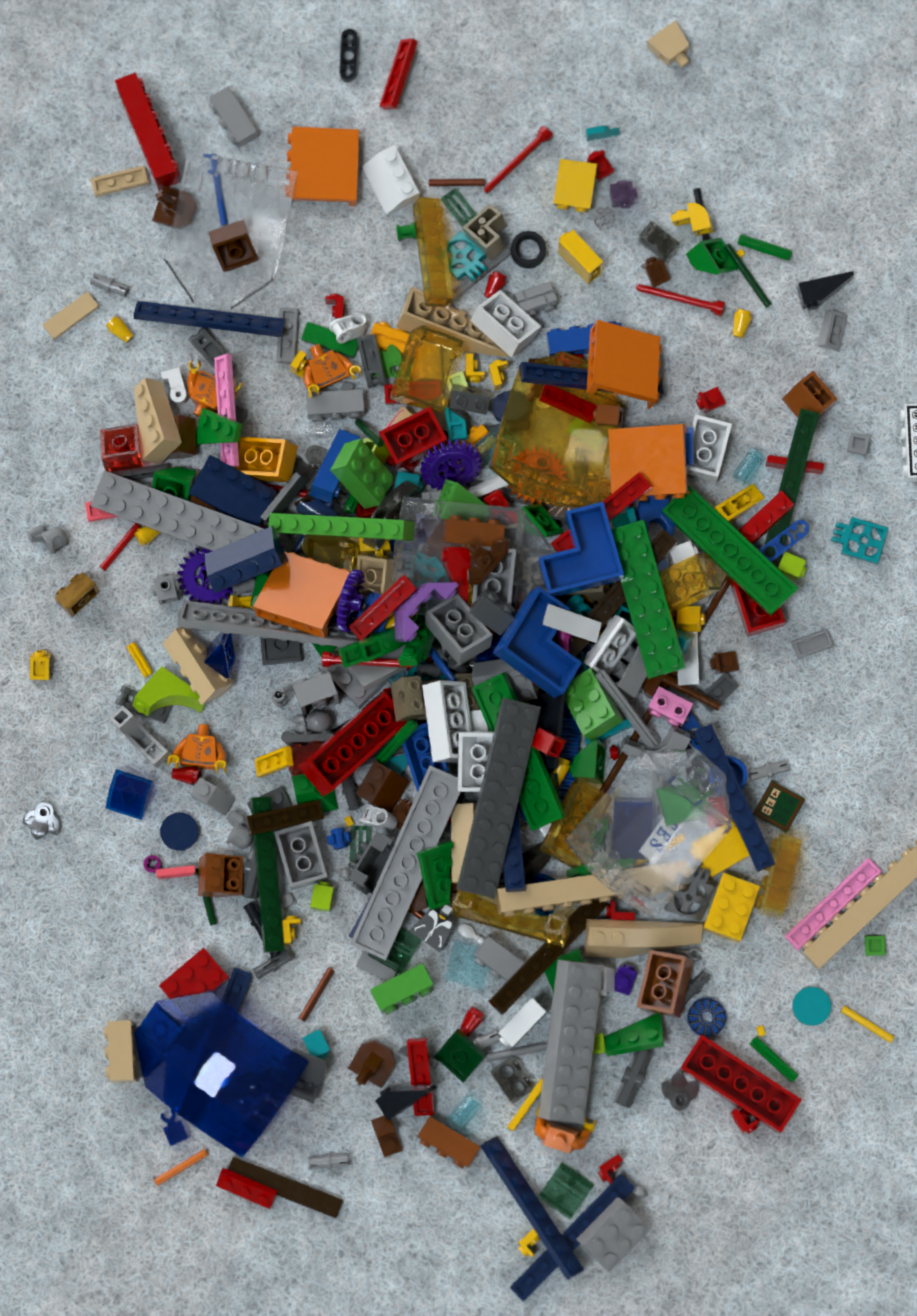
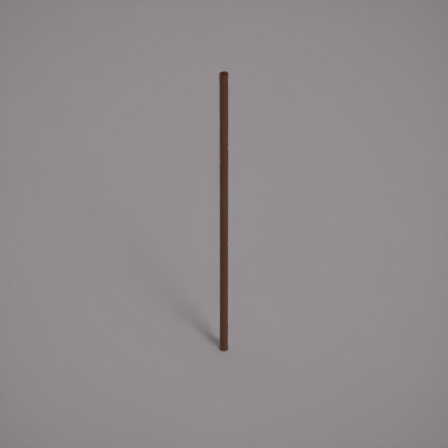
(647, 716)

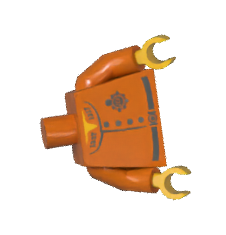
(326, 370)
(203, 389)
(199, 751)
(562, 1136)

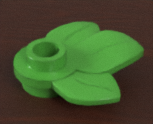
(390, 358)

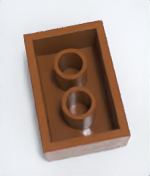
(664, 983)

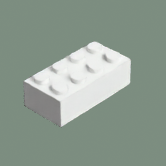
(446, 716)

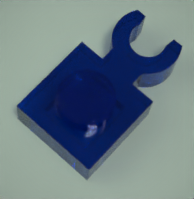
(175, 1130)

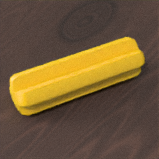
(139, 660)

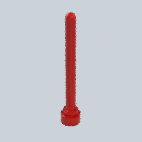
(543, 135)
(715, 307)
(330, 659)

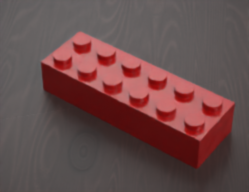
(148, 130)
(352, 744)
(740, 1084)

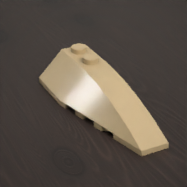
(446, 321)
(636, 938)

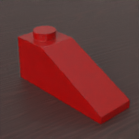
(455, 563)

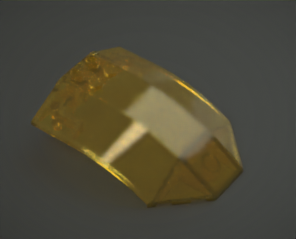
(548, 450)

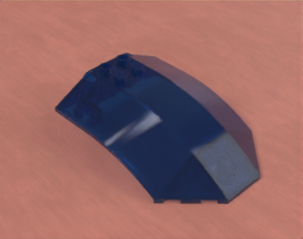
(215, 1067)

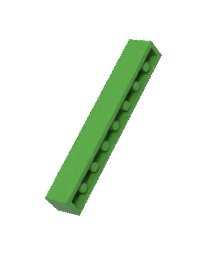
(342, 526)

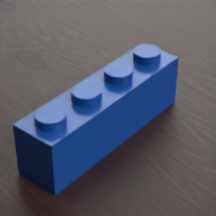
(573, 340)
(326, 484)

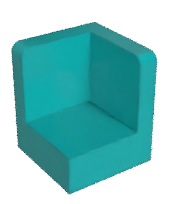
(624, 519)

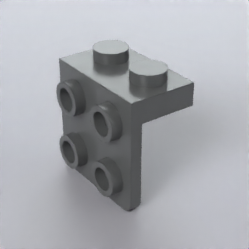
(311, 1079)

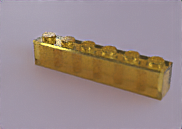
(433, 252)

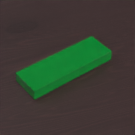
(319, 335)

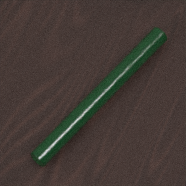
(747, 275)

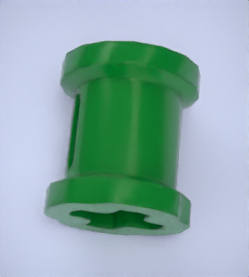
(406, 231)

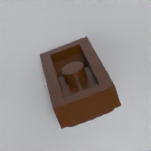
(386, 1136)

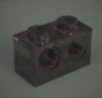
(659, 242)
(507, 1083)

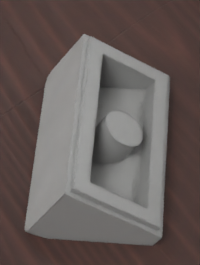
(832, 330)

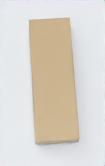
(119, 181)
(70, 315)

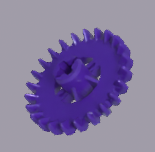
(446, 460)
(197, 592)
(350, 600)

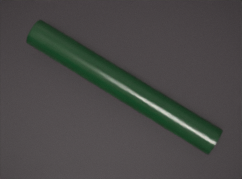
(369, 433)
(209, 907)

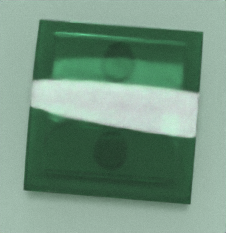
(401, 951)
(565, 1190)

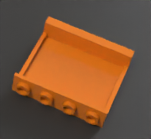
(324, 163)
(624, 362)
(653, 452)
(301, 594)

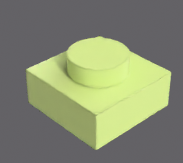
(457, 378)

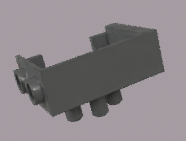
(370, 863)

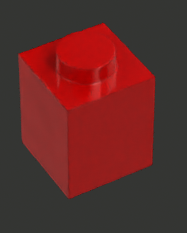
(548, 742)

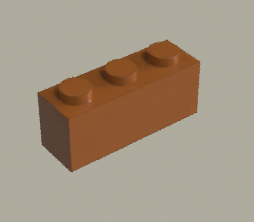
(475, 531)
(448, 1142)

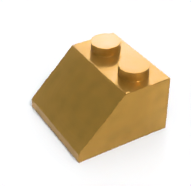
(77, 594)

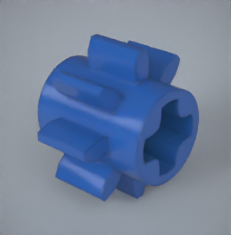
(339, 838)

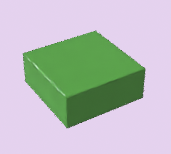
(874, 945)

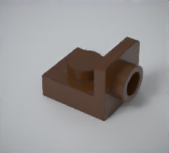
(655, 271)
(724, 662)
(401, 812)

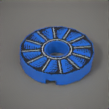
(718, 1017)

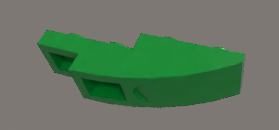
(419, 646)
(370, 648)

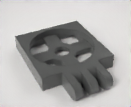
(694, 879)

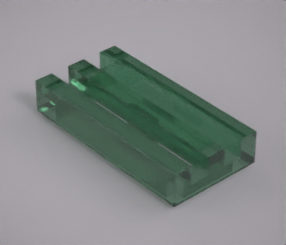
(453, 212)
(361, 829)

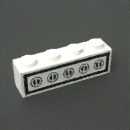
(909, 435)

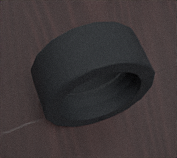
(528, 235)

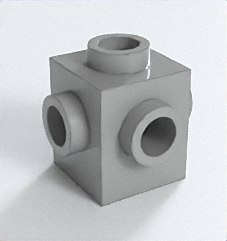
(170, 593)

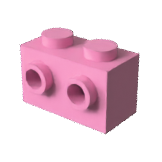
(670, 707)

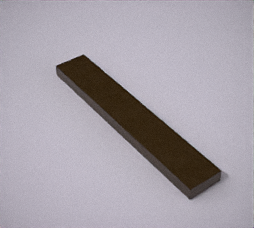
(289, 1188)

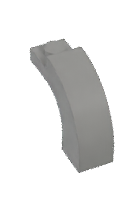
(139, 737)
(675, 739)

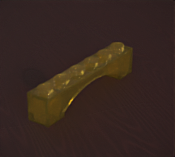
(543, 928)

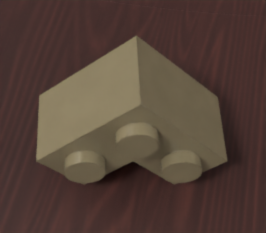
(484, 231)

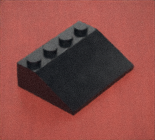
(550, 719)

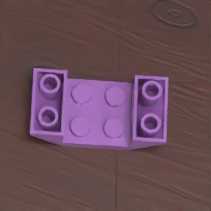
(404, 627)

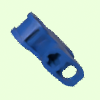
(652, 512)

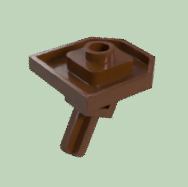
(166, 206)
(373, 1063)

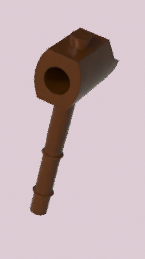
(652, 685)

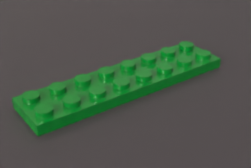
(730, 551)
(647, 601)
(537, 792)

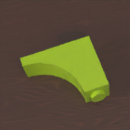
(165, 690)

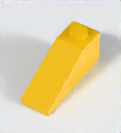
(739, 503)

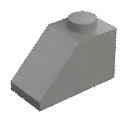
(212, 796)

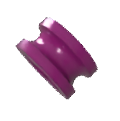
(146, 863)

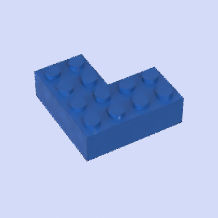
(593, 556)
(530, 648)

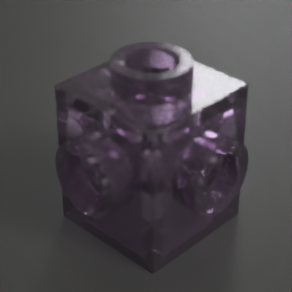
(622, 194)

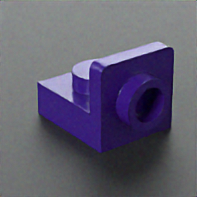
(624, 979)

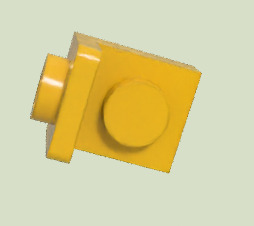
(298, 364)
(471, 366)
(497, 377)
(40, 665)
(288, 933)
(531, 1238)

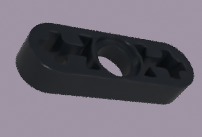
(354, 42)

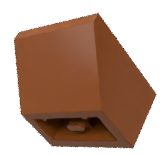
(810, 395)
(220, 875)

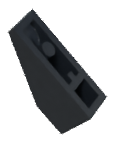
(817, 291)
(400, 1098)

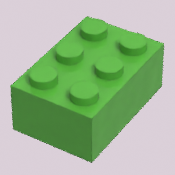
(362, 473)
(591, 705)
(402, 989)

